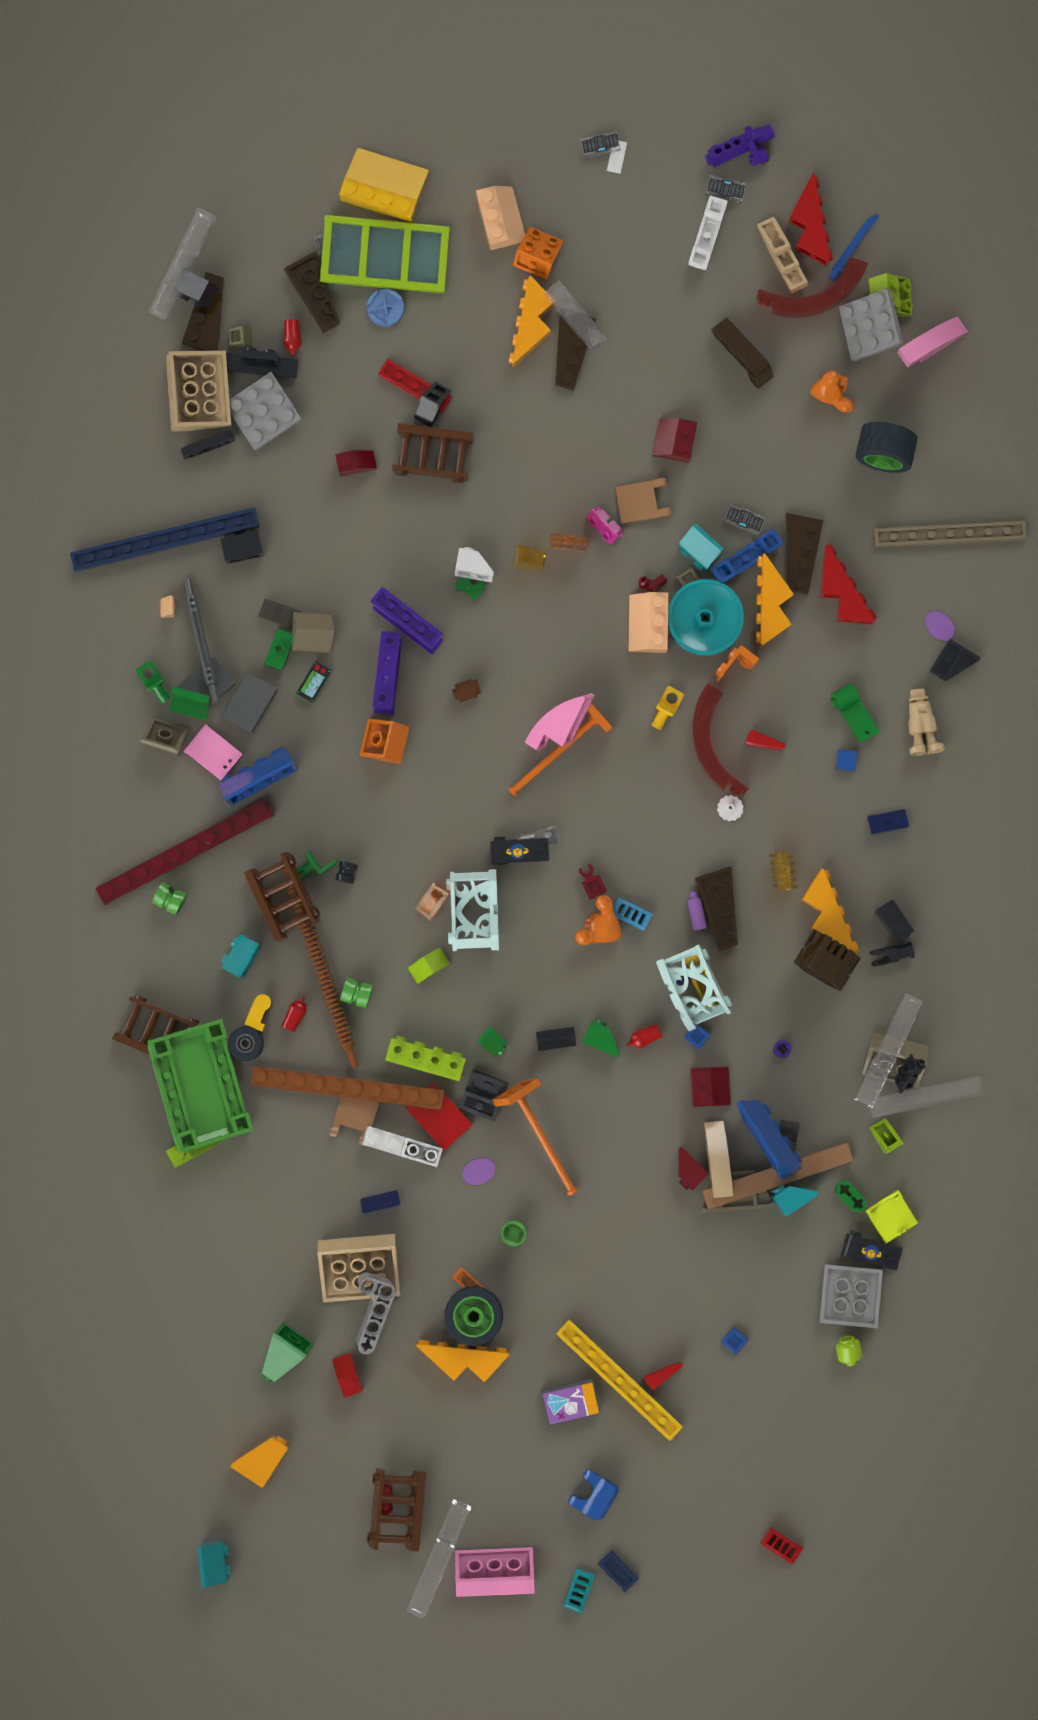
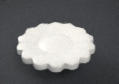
(730, 808)

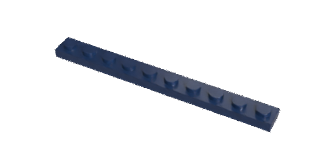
(164, 539)

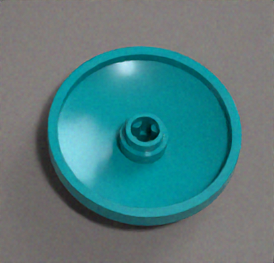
(715, 602)

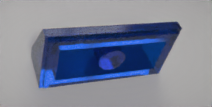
(887, 822)
(380, 1201)

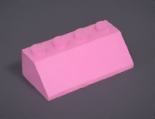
(494, 1572)

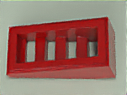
(761, 740)
(658, 1377)
(767, 1537)

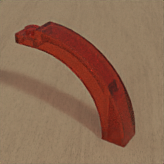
(819, 302)
(702, 743)

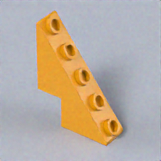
(531, 329)
(772, 594)
(830, 919)
(455, 1359)

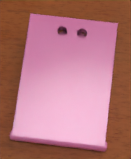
(213, 752)

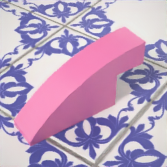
(932, 341)
(560, 723)

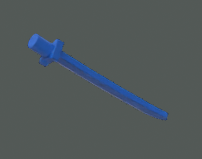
(838, 268)

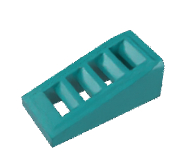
(578, 1608)

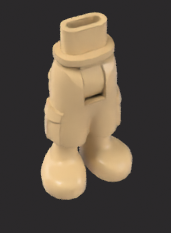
(921, 722)

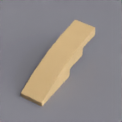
(782, 255)
(718, 1159)

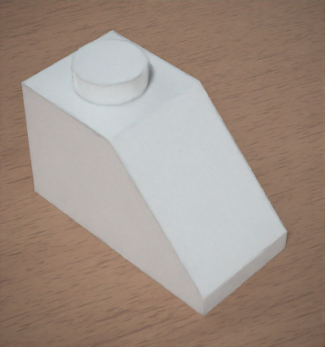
(472, 565)

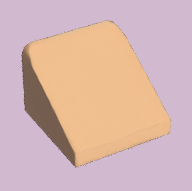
(168, 607)

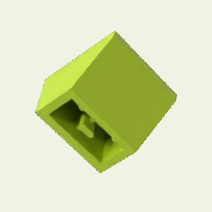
(900, 291)

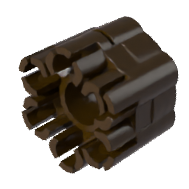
(827, 960)

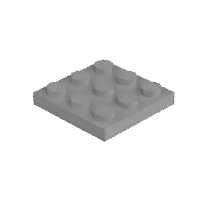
(871, 325)
(263, 411)
(850, 1296)

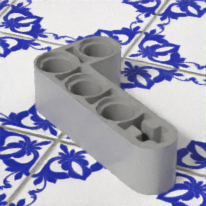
(371, 1314)

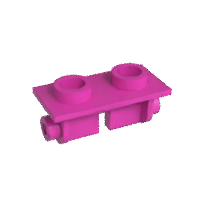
(597, 518)

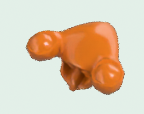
(830, 390)
(601, 926)

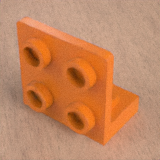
(537, 253)
(746, 658)

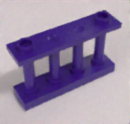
(407, 620)
(387, 673)

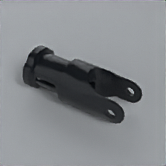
(893, 954)

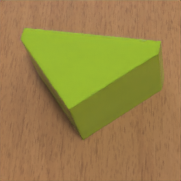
(428, 965)
(886, 1136)

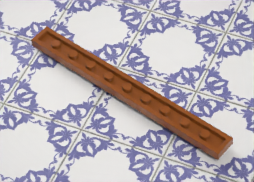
(347, 1088)

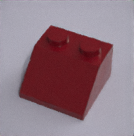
(674, 439)
(710, 1086)

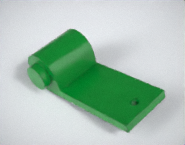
(855, 714)

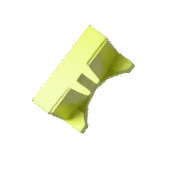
(891, 1216)

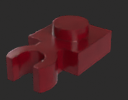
(593, 885)

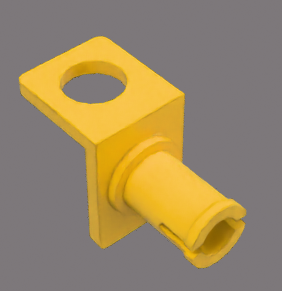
(665, 708)

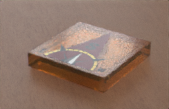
(568, 542)

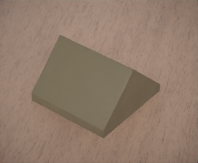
(312, 632)
(165, 736)

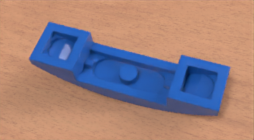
(747, 556)

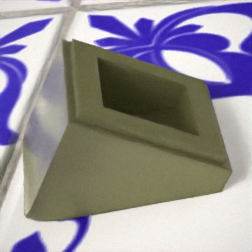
(240, 336)

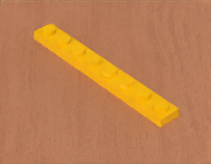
(619, 1380)

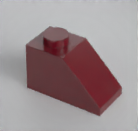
(355, 462)
(689, 1170)

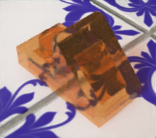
(432, 900)

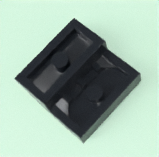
(480, 1093)

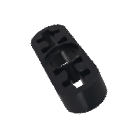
(207, 444)

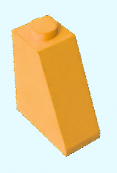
(262, 1460)

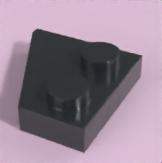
(953, 660)

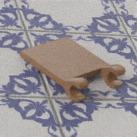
(639, 503)
(355, 1115)

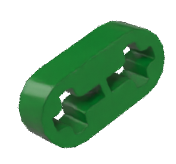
(847, 1199)

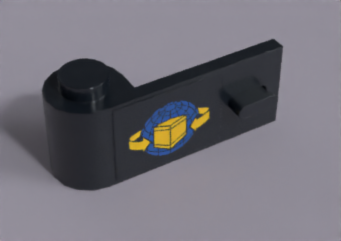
(518, 850)
(871, 1251)

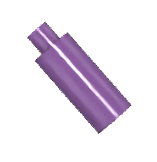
(696, 912)

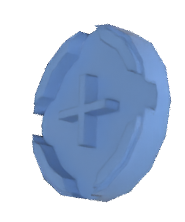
(385, 307)

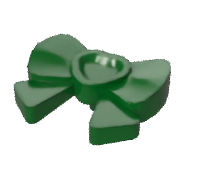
(470, 589)

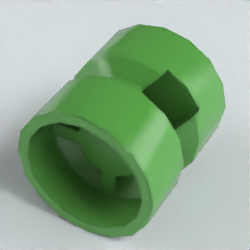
(169, 898)
(356, 992)
(513, 1233)

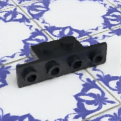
(261, 363)

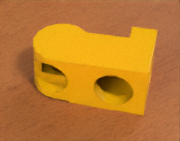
(257, 1012)

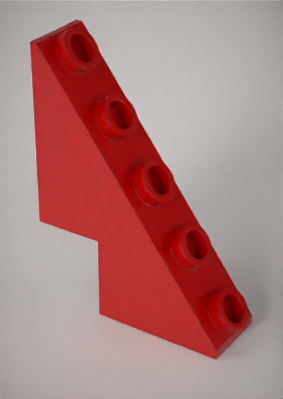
(808, 217)
(838, 585)

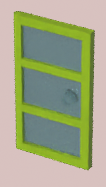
(384, 254)

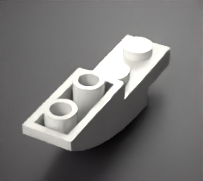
(402, 1146)

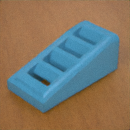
(648, 915)

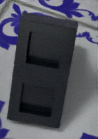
(431, 403)

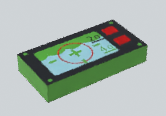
(314, 682)

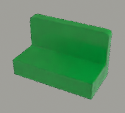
(189, 703)

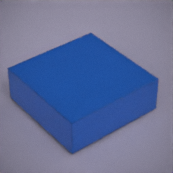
(846, 760)
(697, 1036)
(734, 1340)

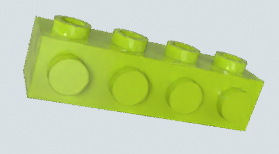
(425, 1059)

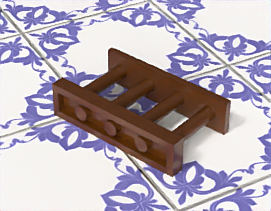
(444, 437)
(264, 895)
(142, 1043)
(412, 1520)

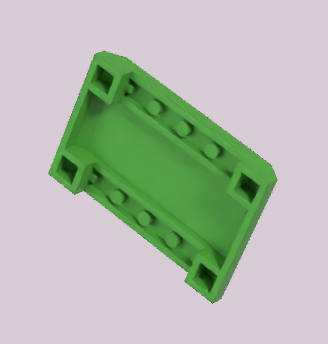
(199, 1086)

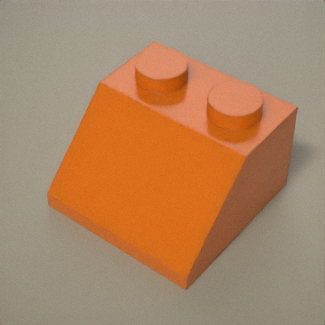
(384, 741)

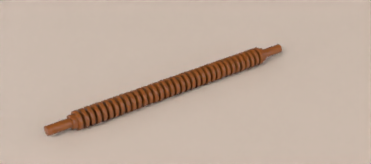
(327, 986)

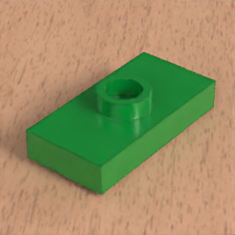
(279, 650)

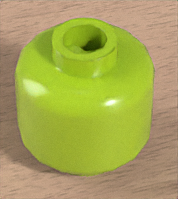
(849, 1350)

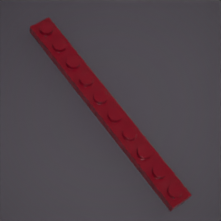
(184, 852)

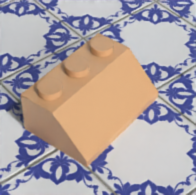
(500, 216)
(648, 622)

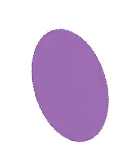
(939, 626)
(478, 1171)

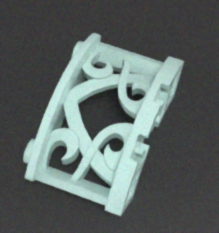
(487, 888)
(698, 1014)

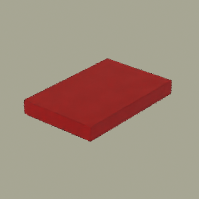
(442, 1125)

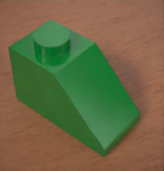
(600, 1038)
(492, 1042)

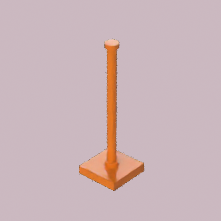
(595, 718)
(517, 1094)

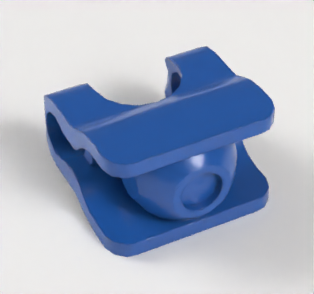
(601, 1498)

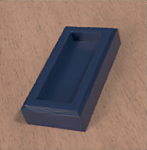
(618, 1571)

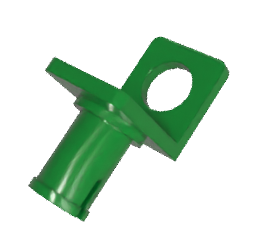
(154, 683)
(313, 865)

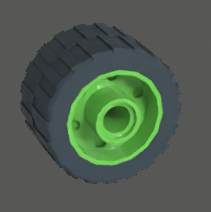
(886, 447)
(476, 1331)

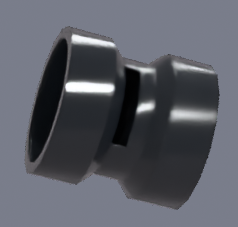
(346, 872)

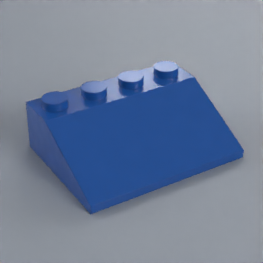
(257, 777)
(769, 1138)

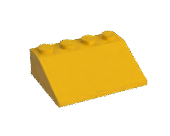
(383, 185)

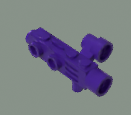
(741, 144)

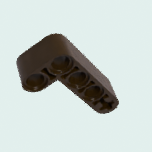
(744, 352)

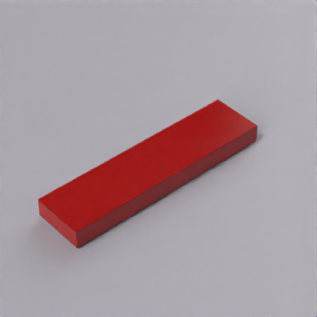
(407, 381)

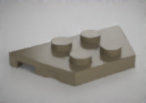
(756, 1201)

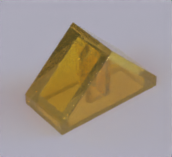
(529, 558)

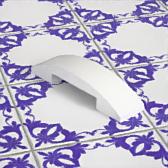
(707, 233)

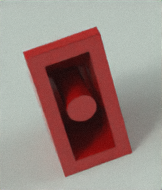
(347, 1375)

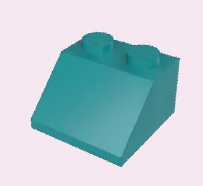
(700, 548)
(241, 956)
(791, 1198)
(213, 1563)

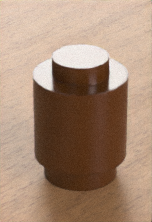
(466, 690)

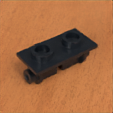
(556, 1038)
(908, 1073)

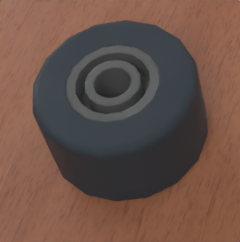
(251, 1046)

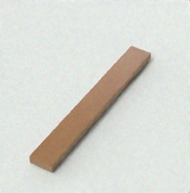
(769, 1178)

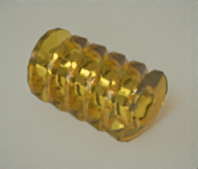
(783, 871)

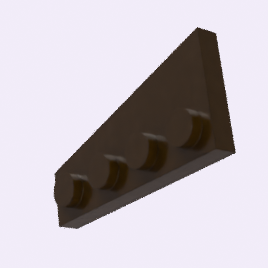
(315, 294)
(204, 322)
(569, 355)
(802, 546)
(719, 904)

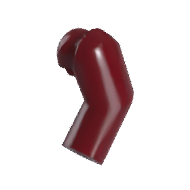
(652, 585)

